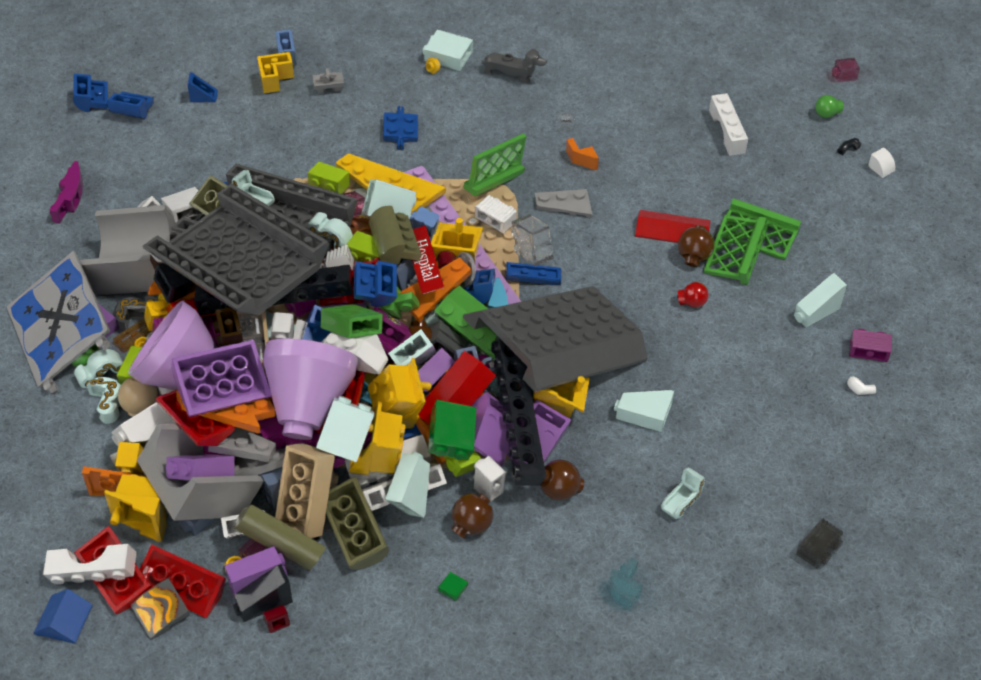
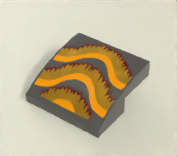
(159, 609)

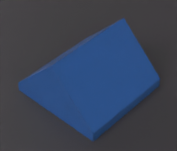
(64, 616)

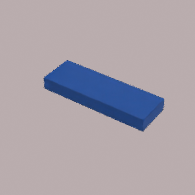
(533, 274)

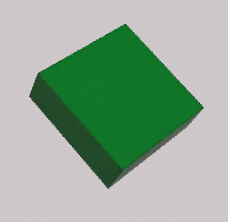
(453, 586)

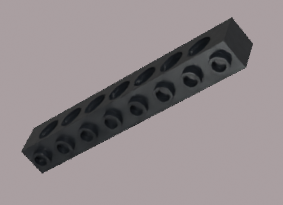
(323, 284)
(510, 377)

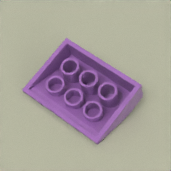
(220, 378)

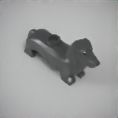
(512, 65)

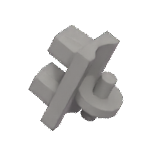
(328, 80)

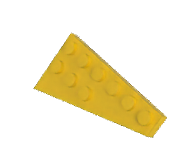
(363, 171)

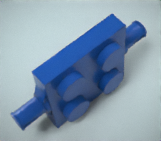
(400, 127)

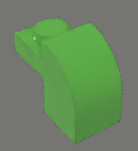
(403, 302)

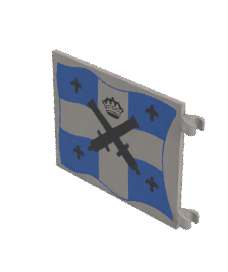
(58, 320)

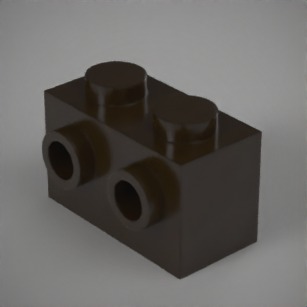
(227, 327)

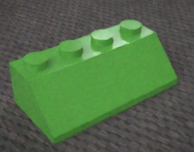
(451, 313)

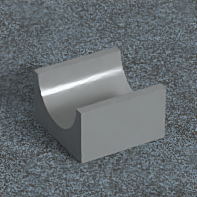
(122, 260)
(196, 497)

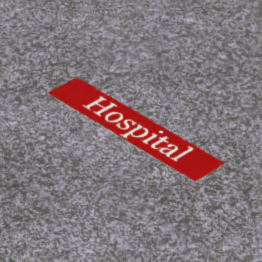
(427, 268)

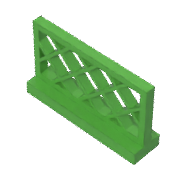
(501, 171)
(774, 220)
(749, 255)

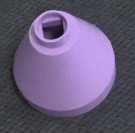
(176, 336)
(304, 382)

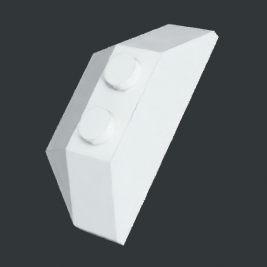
(366, 348)

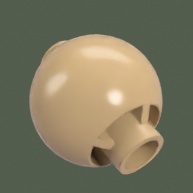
(135, 396)

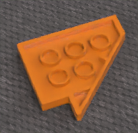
(241, 416)

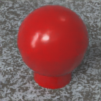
(693, 295)

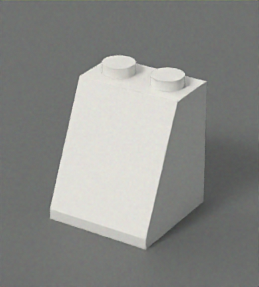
(179, 205)
(141, 426)

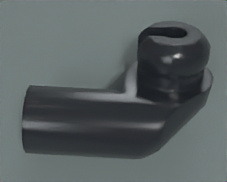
(854, 142)

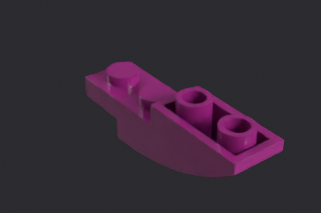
(70, 194)

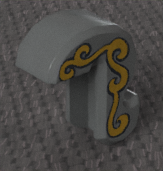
(130, 308)

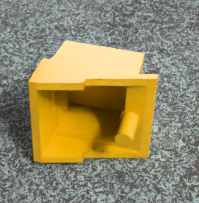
(456, 238)
(399, 392)
(565, 397)
(386, 444)
(138, 507)

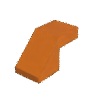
(584, 157)

